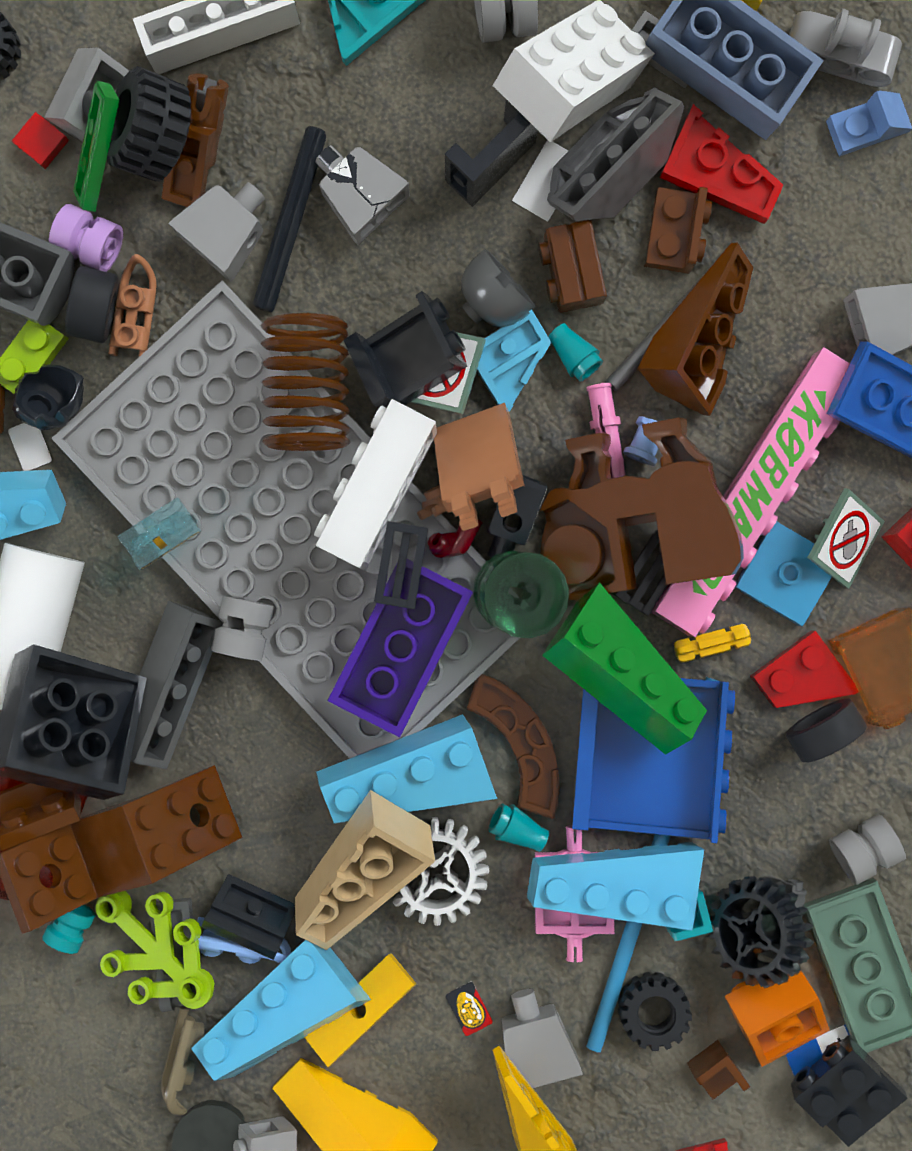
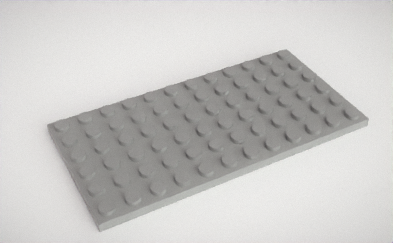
(194, 430)

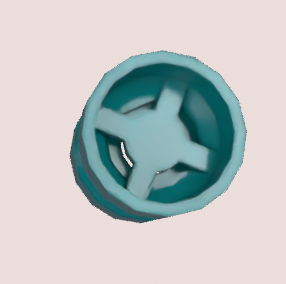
(67, 930)

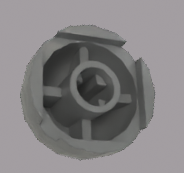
(493, 293)

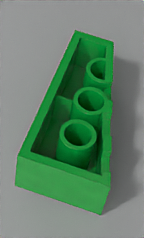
(624, 671)

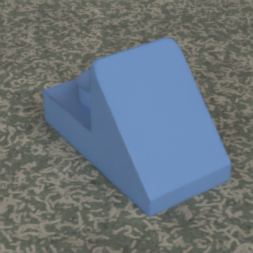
(869, 123)

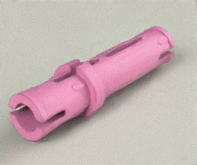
(607, 422)

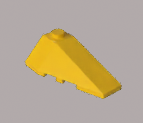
(346, 1117)
(530, 1119)

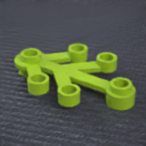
(158, 951)

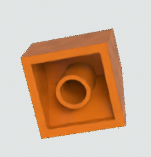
(777, 1016)

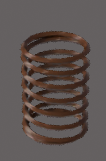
(298, 342)

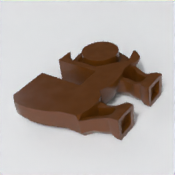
(591, 518)

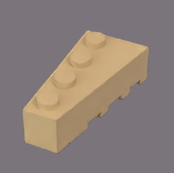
(362, 870)

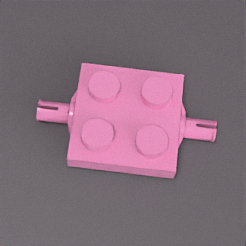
(567, 924)

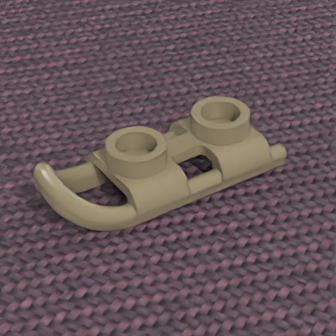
(178, 1069)

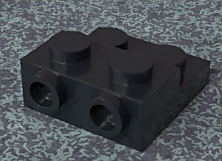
(847, 1090)

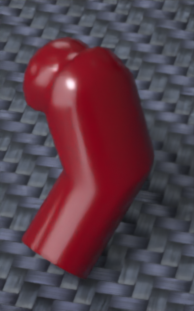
(452, 543)

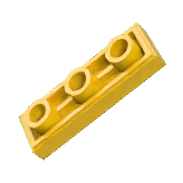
(385, 987)

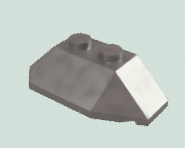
(616, 157)

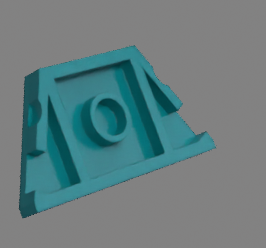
(365, 21)

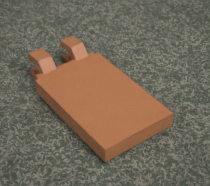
(478, 462)

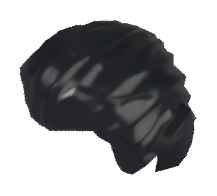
(48, 397)

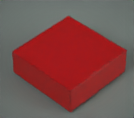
(40, 140)

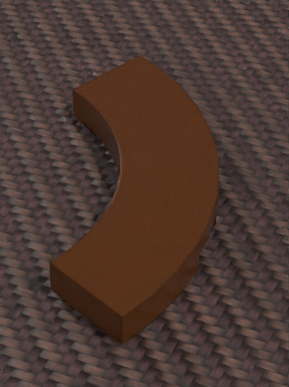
(528, 740)

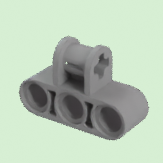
(849, 46)

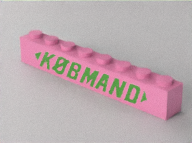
(762, 484)

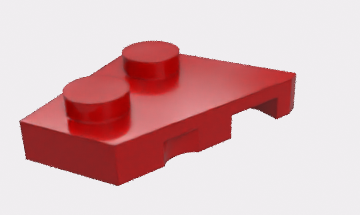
(803, 674)

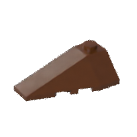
(692, 344)

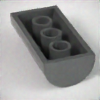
(33, 276)

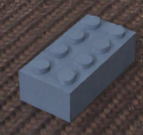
(734, 59)

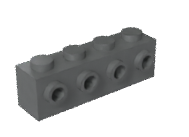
(173, 678)

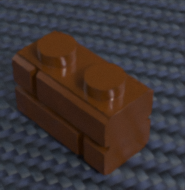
(573, 266)

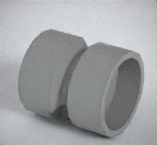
(245, 642)
(870, 847)

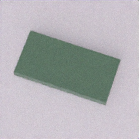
(864, 963)

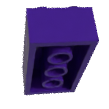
(400, 651)

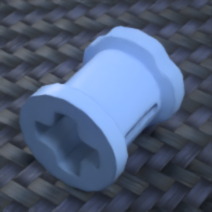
(641, 447)

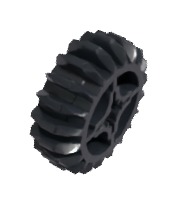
(773, 926)

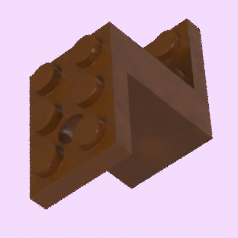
(118, 848)

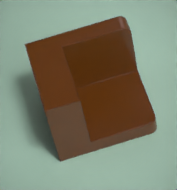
(716, 1070)

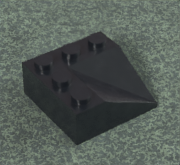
(69, 723)

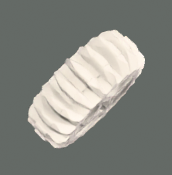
(417, 899)

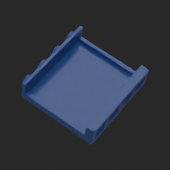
(638, 788)

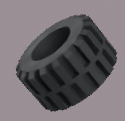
(149, 124)

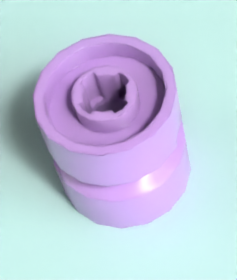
(93, 241)

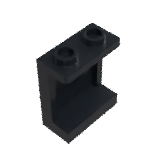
(477, 176)
(408, 354)

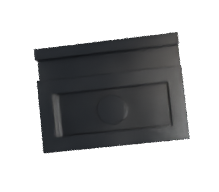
(250, 916)

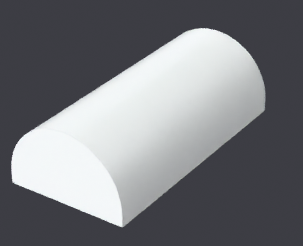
(34, 602)

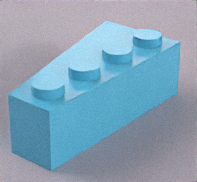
(631, 885)

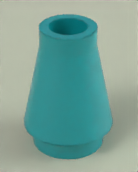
(576, 354)
(515, 827)

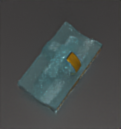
(159, 533)

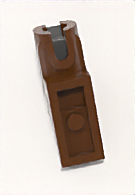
(190, 173)

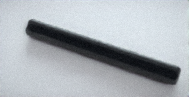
(289, 219)

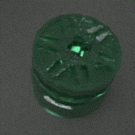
(542, 599)

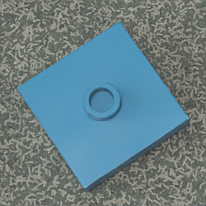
(783, 575)

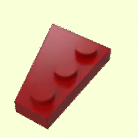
(711, 161)

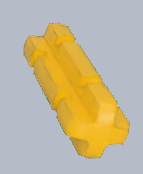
(712, 643)

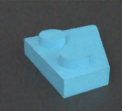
(511, 358)

